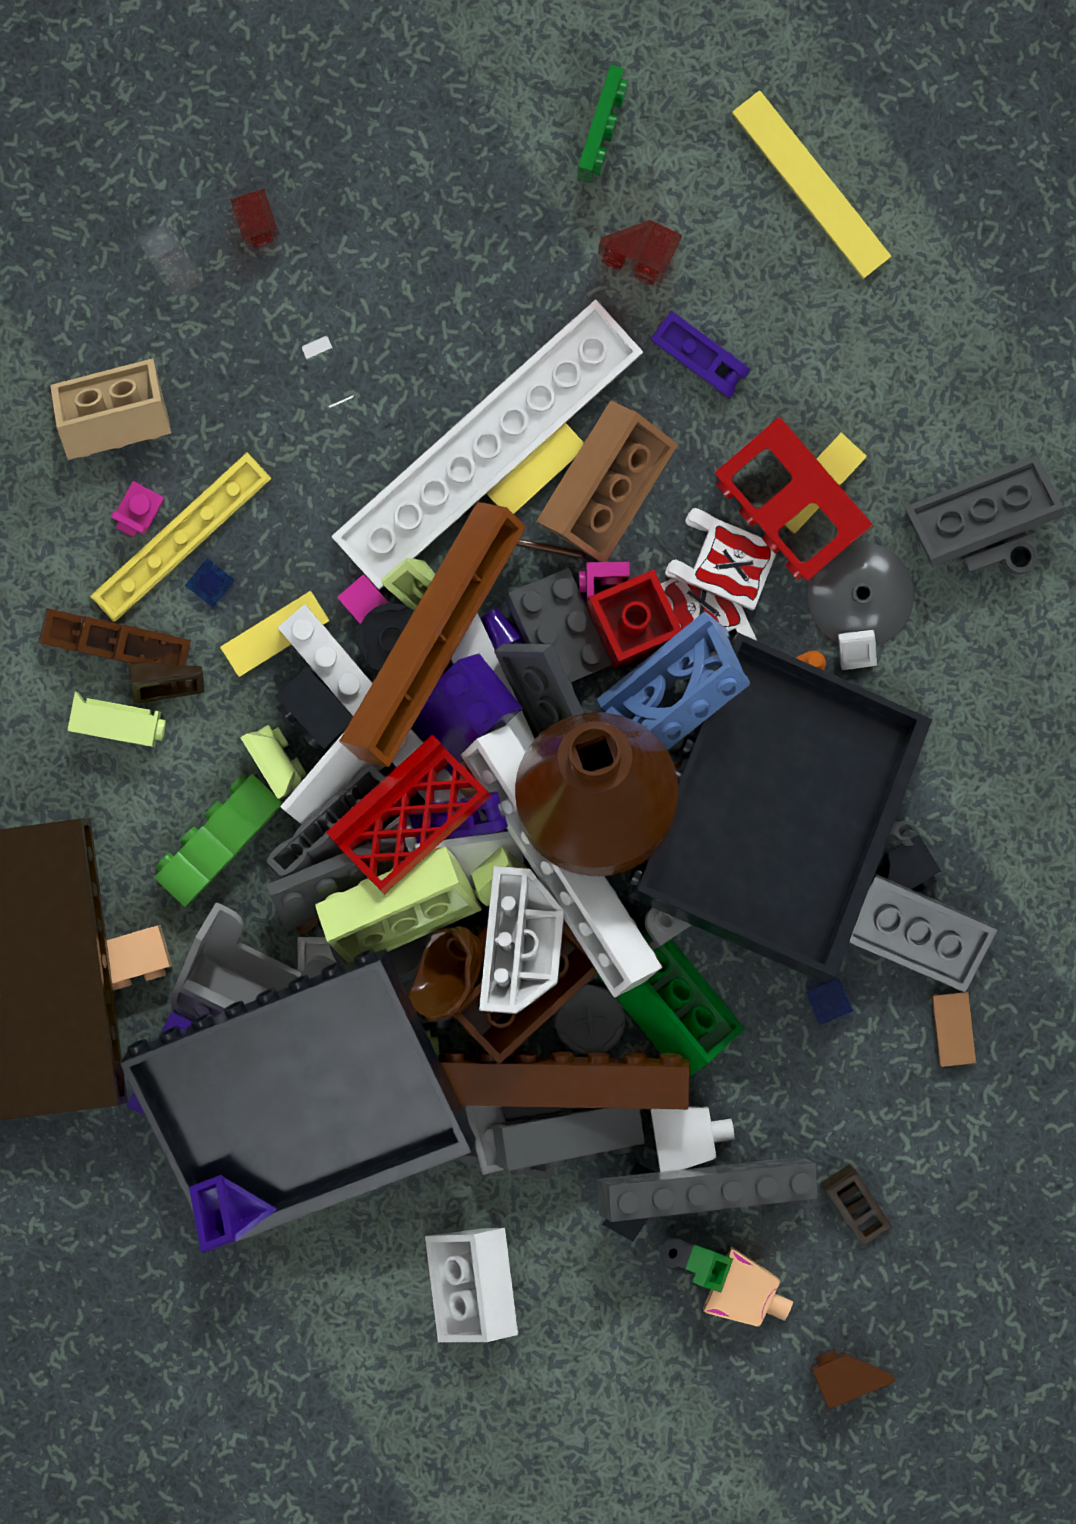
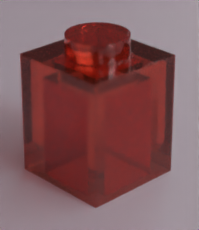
(255, 218)

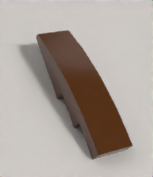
(111, 639)

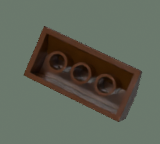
(504, 1032)

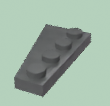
(300, 892)

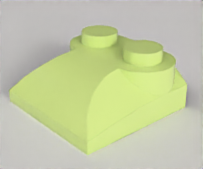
(269, 754)

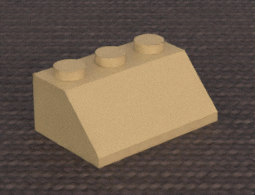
(110, 409)

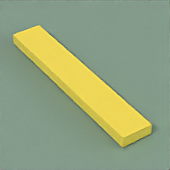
(811, 184)
(180, 537)

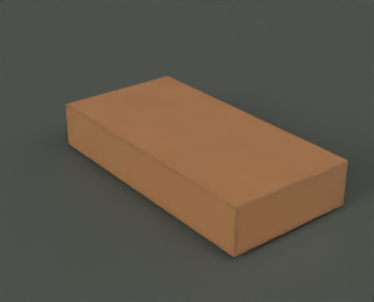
(953, 1029)

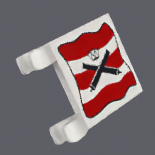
(729, 564)
(690, 602)

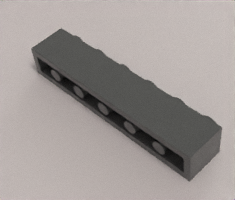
(706, 1189)

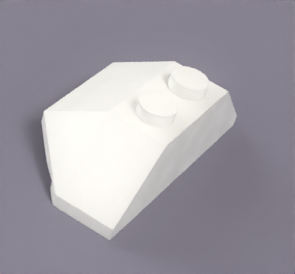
(520, 941)

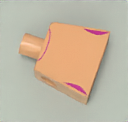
(747, 1293)

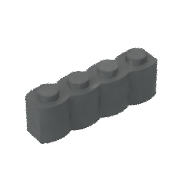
(311, 841)

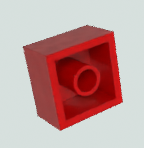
(633, 619)

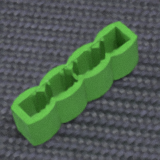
(218, 840)

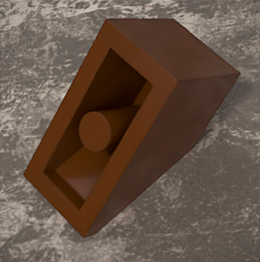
(847, 1377)

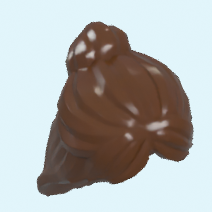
(446, 972)

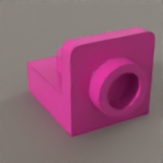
(137, 510)
(609, 572)

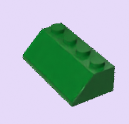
(680, 1009)

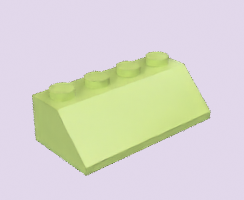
(420, 903)

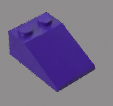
(466, 706)

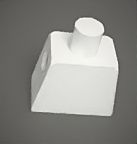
(687, 1136)

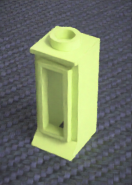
(116, 721)

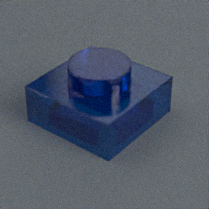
(210, 583)
(829, 1001)

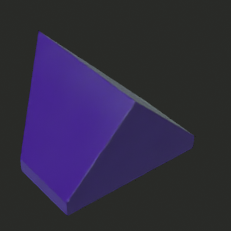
(225, 1212)

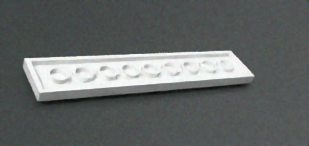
(488, 443)

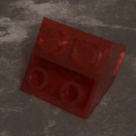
(649, 247)

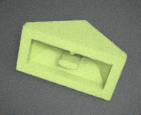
(409, 581)

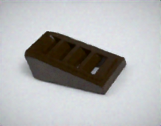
(164, 681)
(839, 1181)

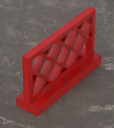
(392, 798)

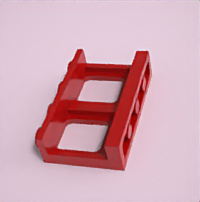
(808, 485)

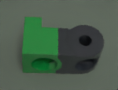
(689, 1258)

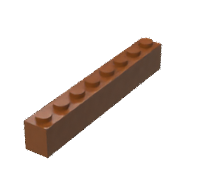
(432, 634)

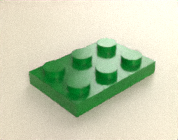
(602, 124)

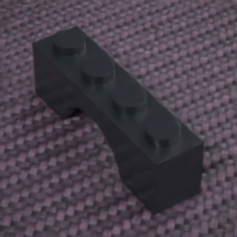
(911, 865)

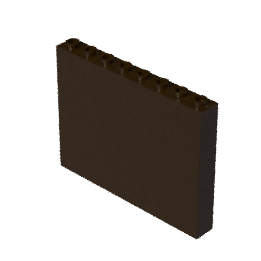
(55, 975)

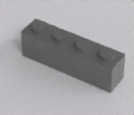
(565, 1135)

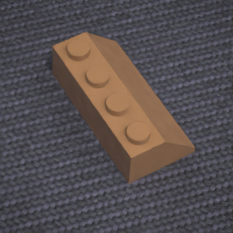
(607, 482)

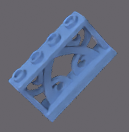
(680, 658)

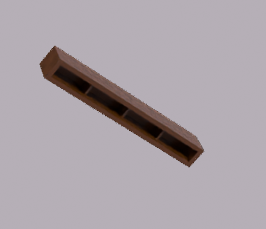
(569, 1080)

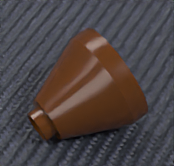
(596, 794)

